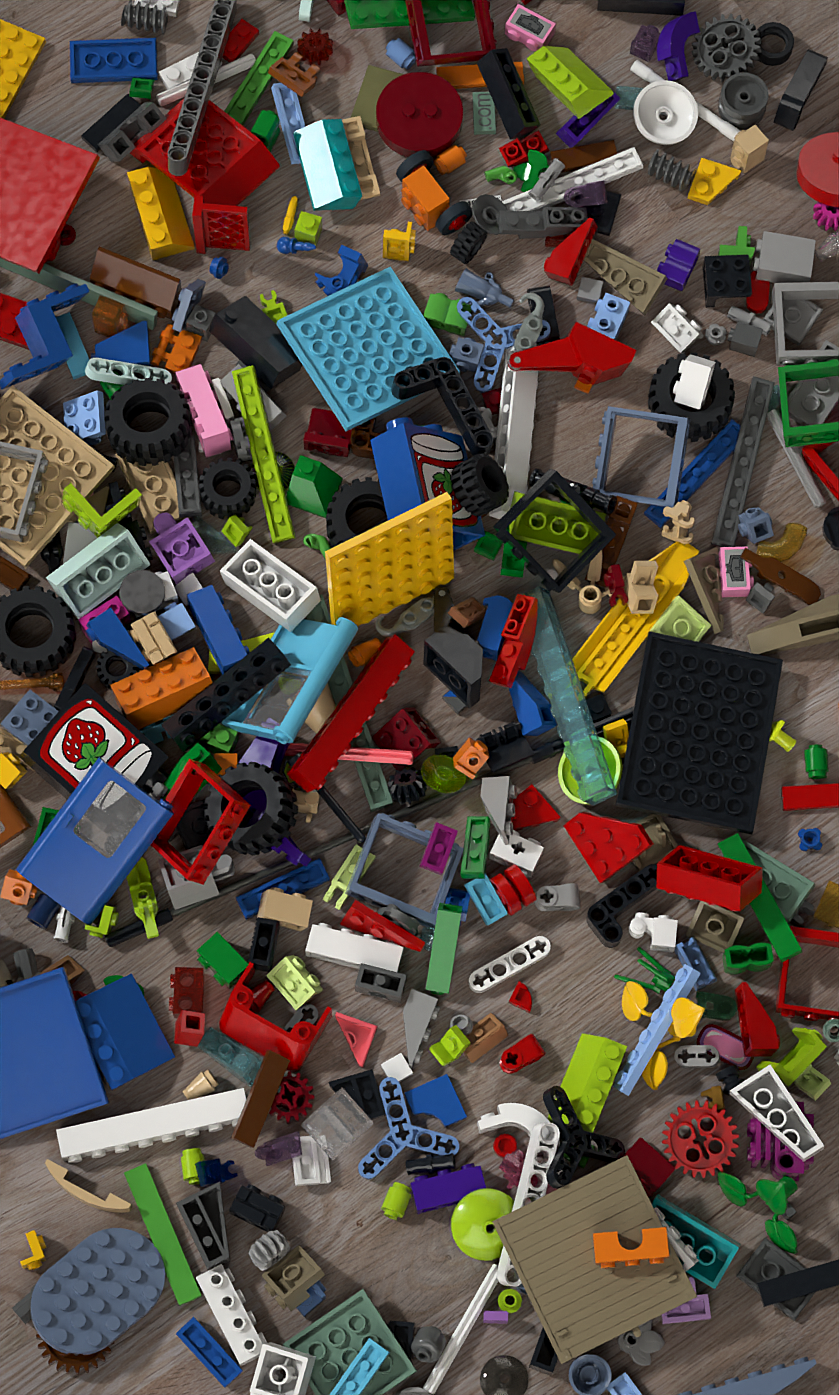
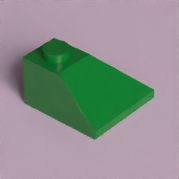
(312, 486)

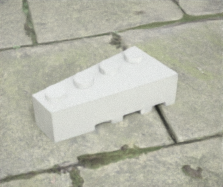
(776, 1109)

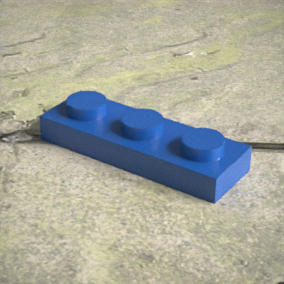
(209, 1352)

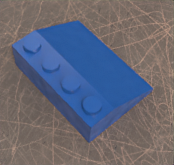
(123, 1031)

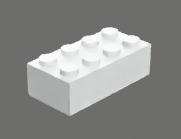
(270, 585)

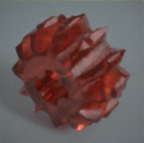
(307, 48)

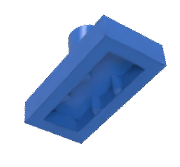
(459, 898)

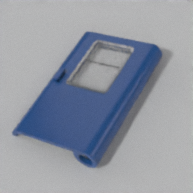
(95, 852)

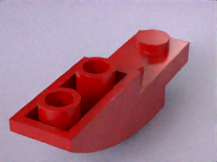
(518, 642)

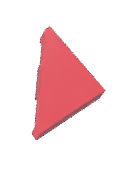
(358, 1035)

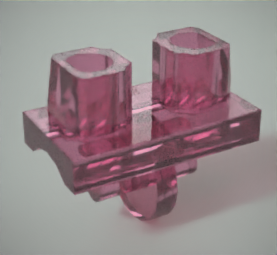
(513, 1167)

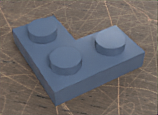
(189, 298)

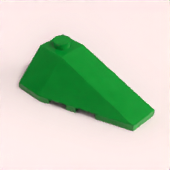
(198, 754)

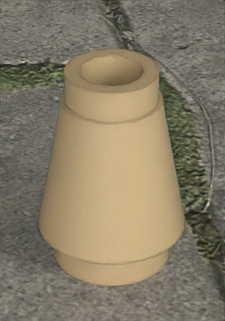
(201, 1085)

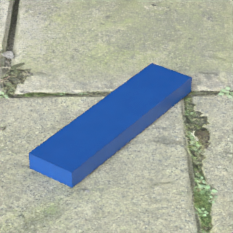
(296, 881)

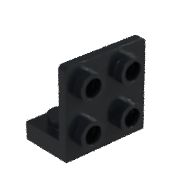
(726, 277)

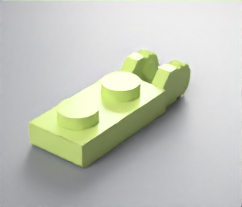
(344, 875)

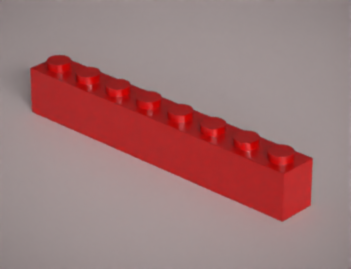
(351, 713)

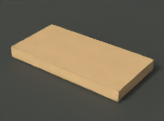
(157, 489)

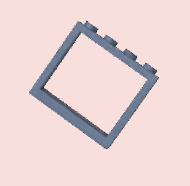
(606, 441)
(379, 899)

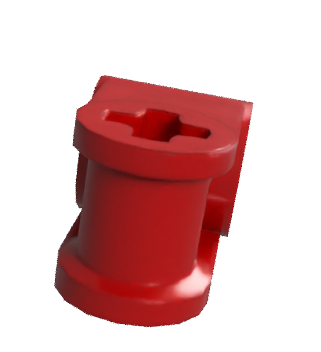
(524, 1052)

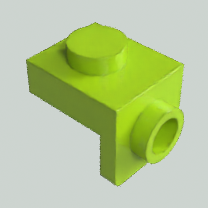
(108, 919)

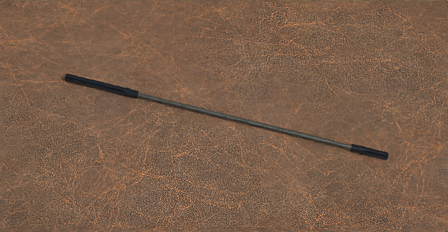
(165, 916)

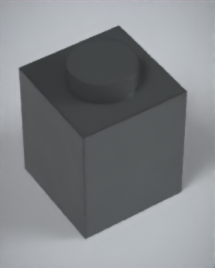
(745, 338)

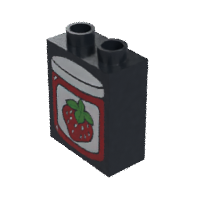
(89, 730)

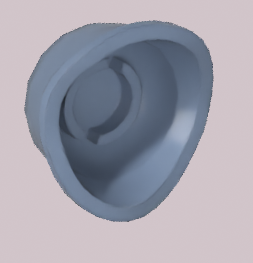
(589, 1375)

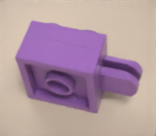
(179, 546)

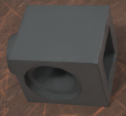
(200, 321)

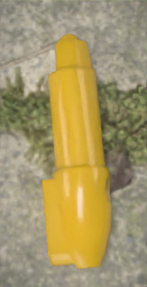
(289, 219)

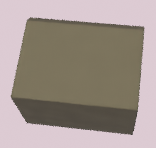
(715, 926)

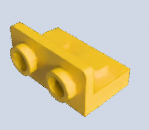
(399, 244)

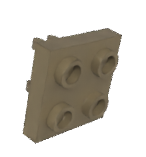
(662, 840)

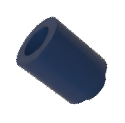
(43, 911)

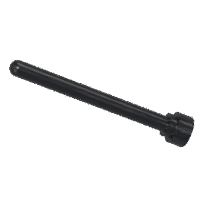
(336, 808)

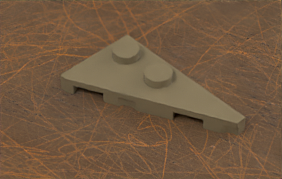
(707, 585)

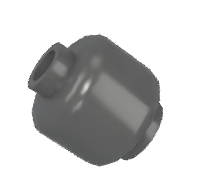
(428, 1344)

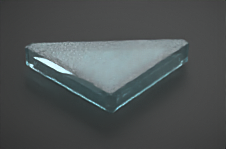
(212, 539)

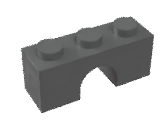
(139, 123)

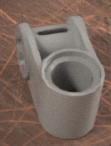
(562, 898)

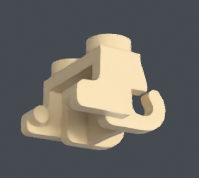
(681, 522)
(307, 803)

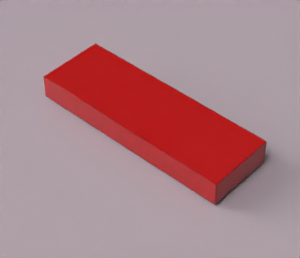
(810, 797)

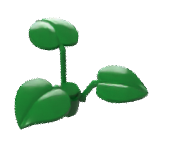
(775, 1196)

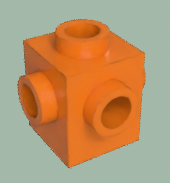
(17, 889)

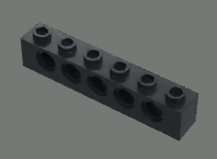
(226, 694)

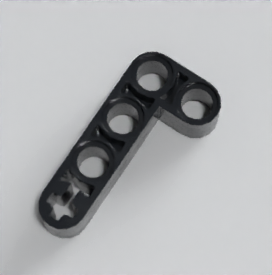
(800, 89)
(627, 899)

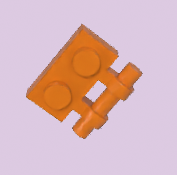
(183, 352)

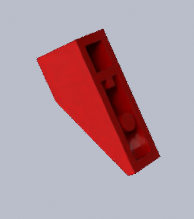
(569, 255)
(756, 1027)

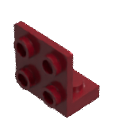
(326, 434)
(408, 733)
(649, 1166)

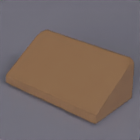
(484, 1037)

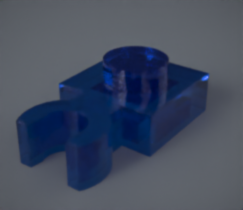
(213, 1171)

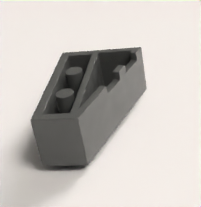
(206, 1223)

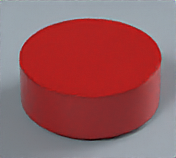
(504, 1144)

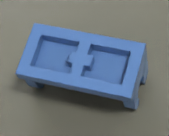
(691, 955)

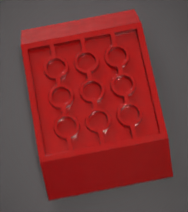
(225, 160)

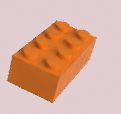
(161, 688)

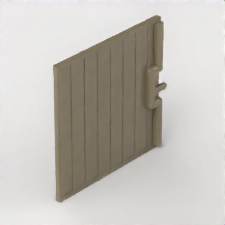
(556, 1260)

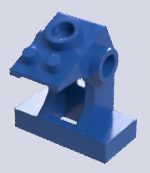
(352, 267)

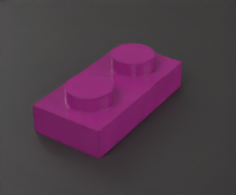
(438, 848)

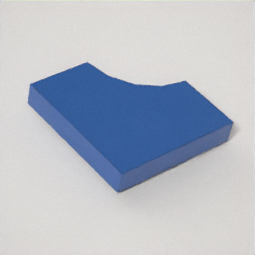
(438, 1100)

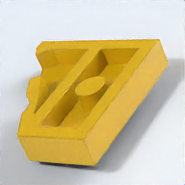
(711, 180)

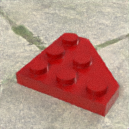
(607, 842)

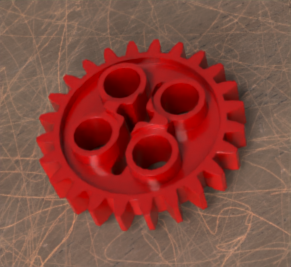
(721, 1131)

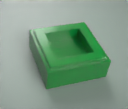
(141, 88)
(488, 546)

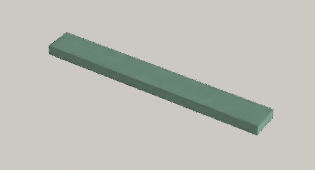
(60, 280)

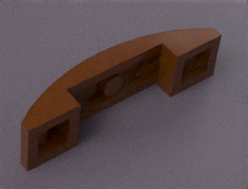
(620, 523)

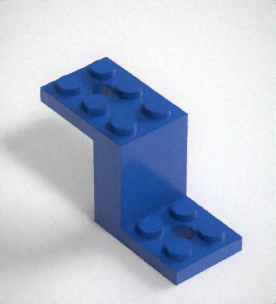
(43, 335)

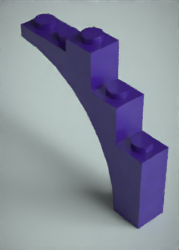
(271, 754)

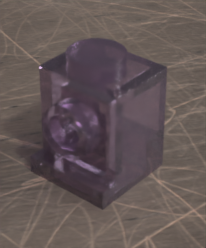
(645, 42)

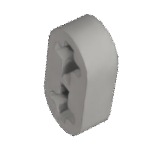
(697, 1062)

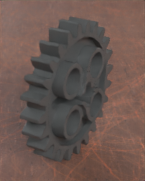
(720, 32)

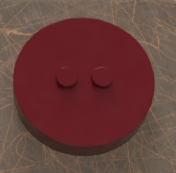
(419, 114)

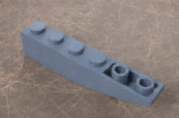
(759, 1383)

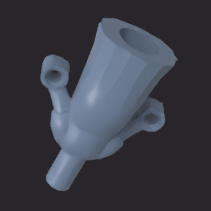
(482, 289)

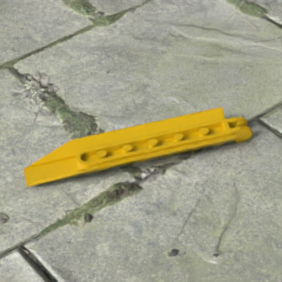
(623, 632)

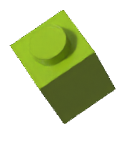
(308, 228)

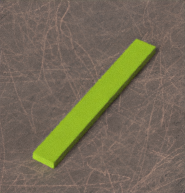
(263, 454)

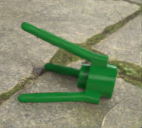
(663, 978)

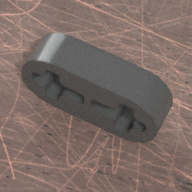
(299, 1016)

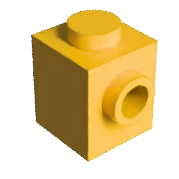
(10, 770)

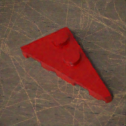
(370, 922)

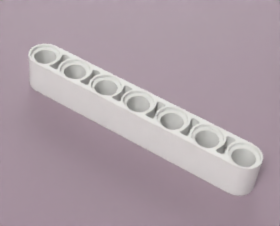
(525, 1188)

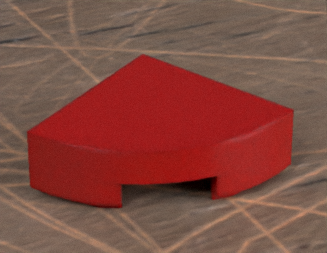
(521, 997)

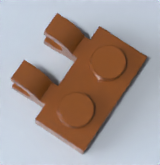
(291, 76)

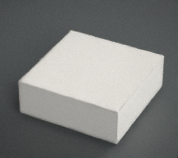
(397, 1068)

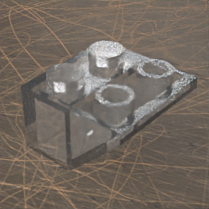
(337, 1124)

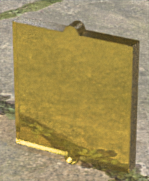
(829, 906)

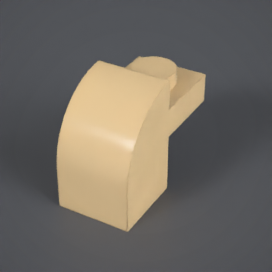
(640, 588)

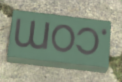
(483, 113)

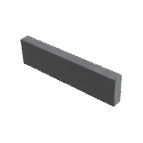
(187, 481)

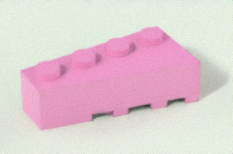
(204, 410)

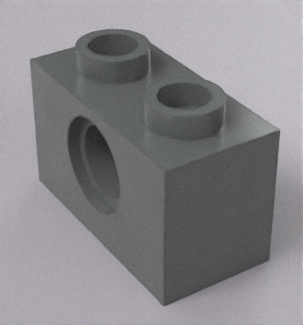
(380, 983)

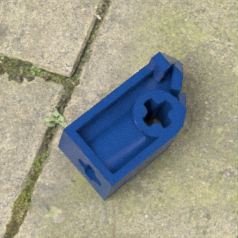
(493, 624)

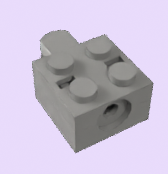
(187, 892)

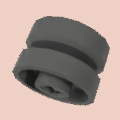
(743, 100)

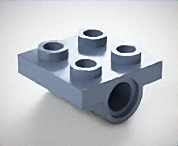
(28, 717)

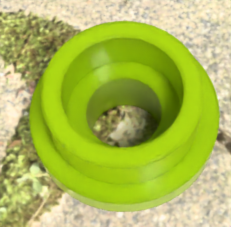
(509, 1308)

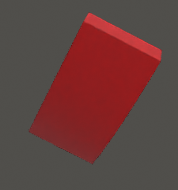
(517, 151)

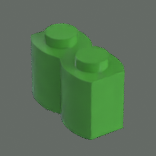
(443, 314)

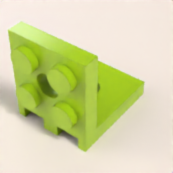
(90, 518)

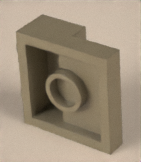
(292, 1278)

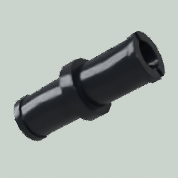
(430, 1164)

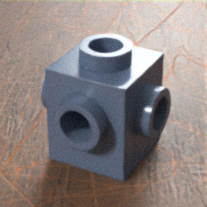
(466, 354)
(755, 525)

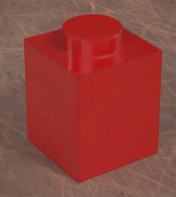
(189, 1028)

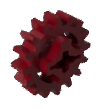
(299, 1093)

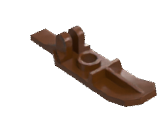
(792, 580)

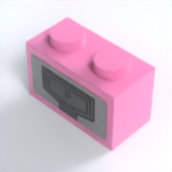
(529, 28)
(734, 573)

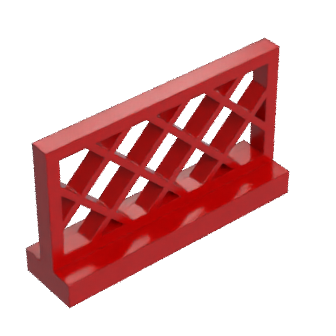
(204, 227)

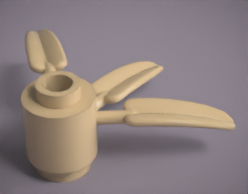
(589, 596)

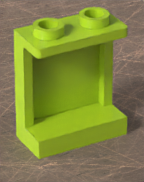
(799, 1057)

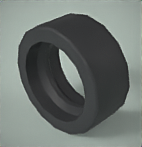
(783, 32)

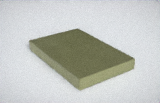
(371, 88)

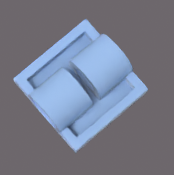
(86, 417)

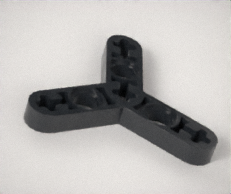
(574, 1134)

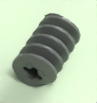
(145, 17)
(670, 171)

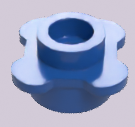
(810, 833)

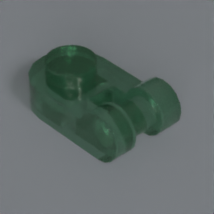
(723, 1007)

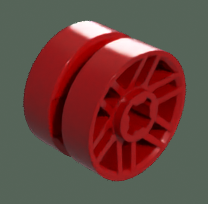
(513, 889)

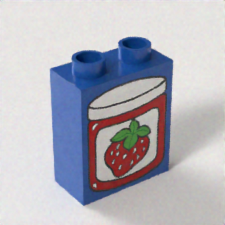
(416, 467)

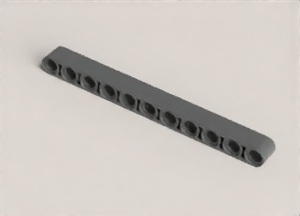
(200, 86)

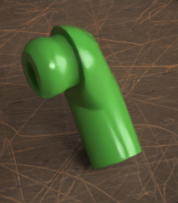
(501, 173)

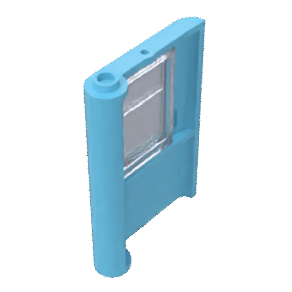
(287, 700)

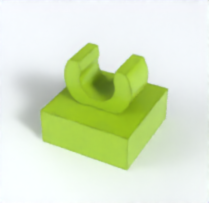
(236, 530)

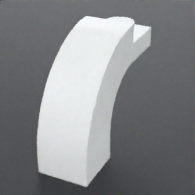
(514, 1115)

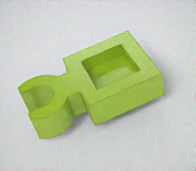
(273, 310)

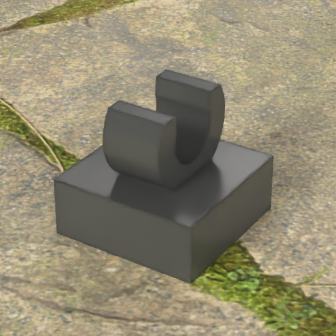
(761, 596)

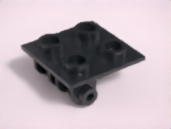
(506, 746)

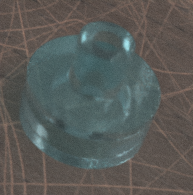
(427, 936)

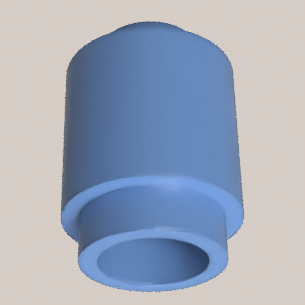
(401, 53)

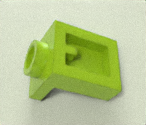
(450, 1046)

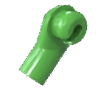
(317, 542)

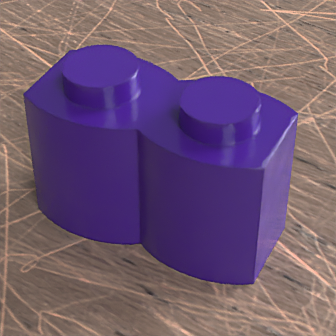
(679, 264)

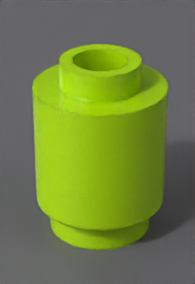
(188, 1161)
(396, 1201)

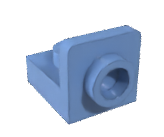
(316, 1297)

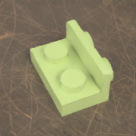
(294, 981)

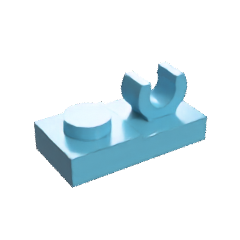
(486, 900)

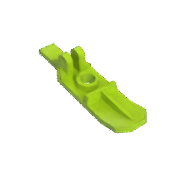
(147, 908)

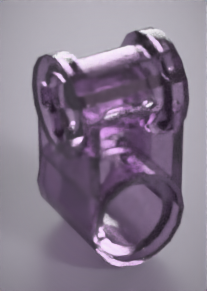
(590, 194)

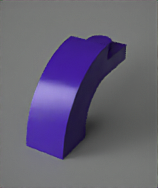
(672, 43)

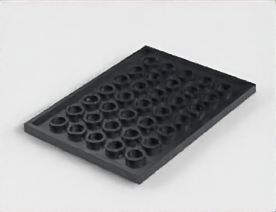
(699, 733)

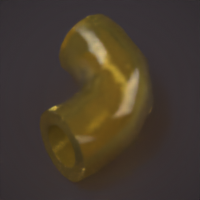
(786, 546)

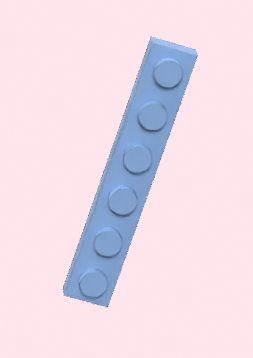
(652, 1036)

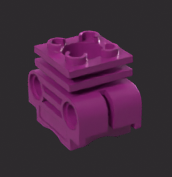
(768, 1148)

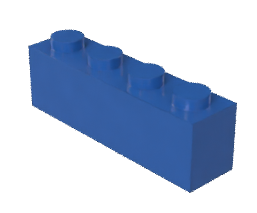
(217, 627)

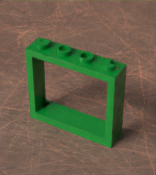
(811, 433)

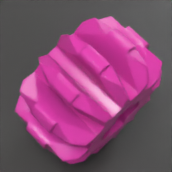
(826, 216)

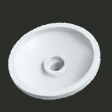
(672, 101)

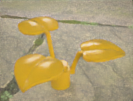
(685, 1019)

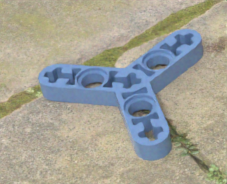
(490, 349)
(396, 1143)

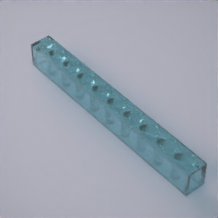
(569, 704)

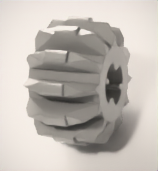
(269, 1250)

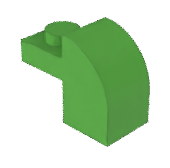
(742, 245)

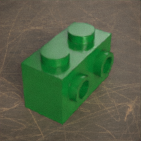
(222, 960)

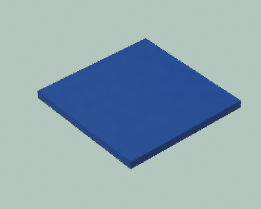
(44, 1055)

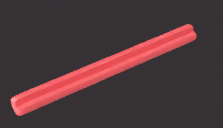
(363, 754)

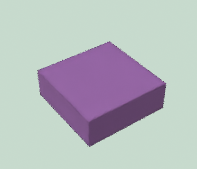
(495, 1317)

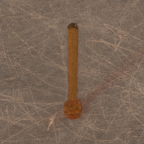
(54, 682)

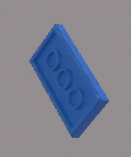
(113, 60)

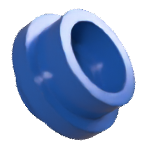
(219, 267)

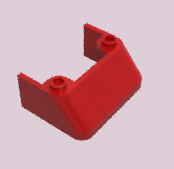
(260, 1034)

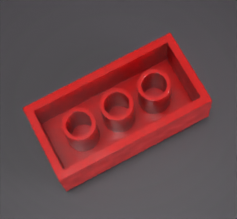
(709, 878)

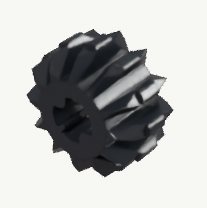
(407, 786)

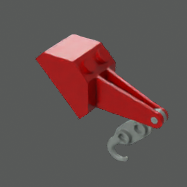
(583, 352)

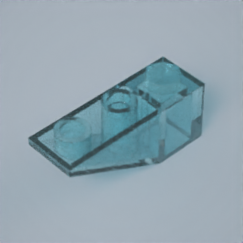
(230, 1056)

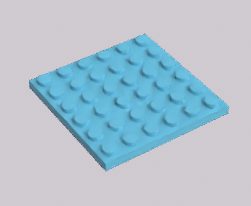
(359, 343)

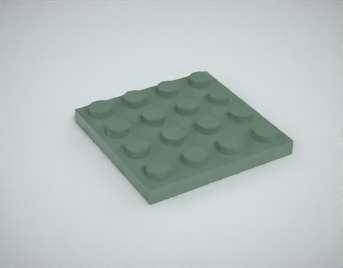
(340, 1337)

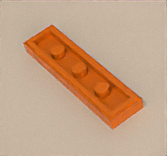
(468, 75)

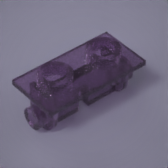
(280, 1149)

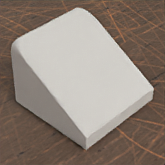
(187, 586)

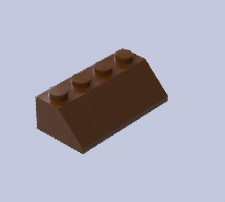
(136, 282)

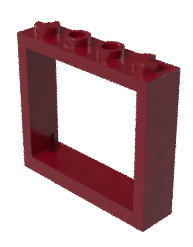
(421, 42)

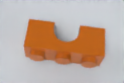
(609, 1251)

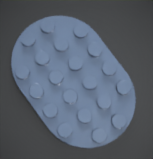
(97, 1291)

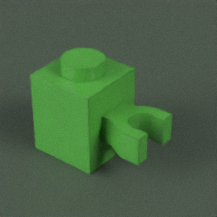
(221, 739)

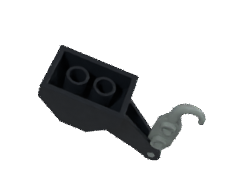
(448, 651)

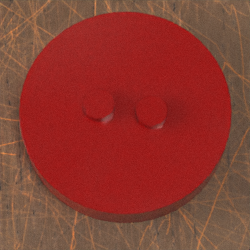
(819, 169)

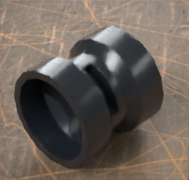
(729, 1077)

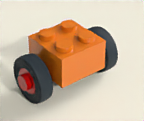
(427, 198)

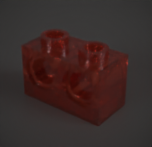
(193, 992)

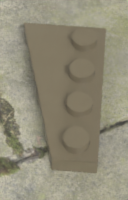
(627, 276)

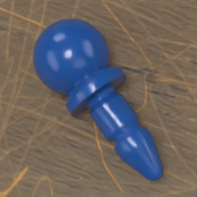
(286, 245)

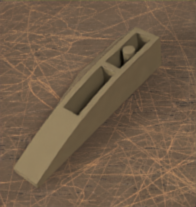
(803, 628)

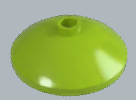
(569, 784)
(473, 1216)

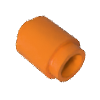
(450, 159)

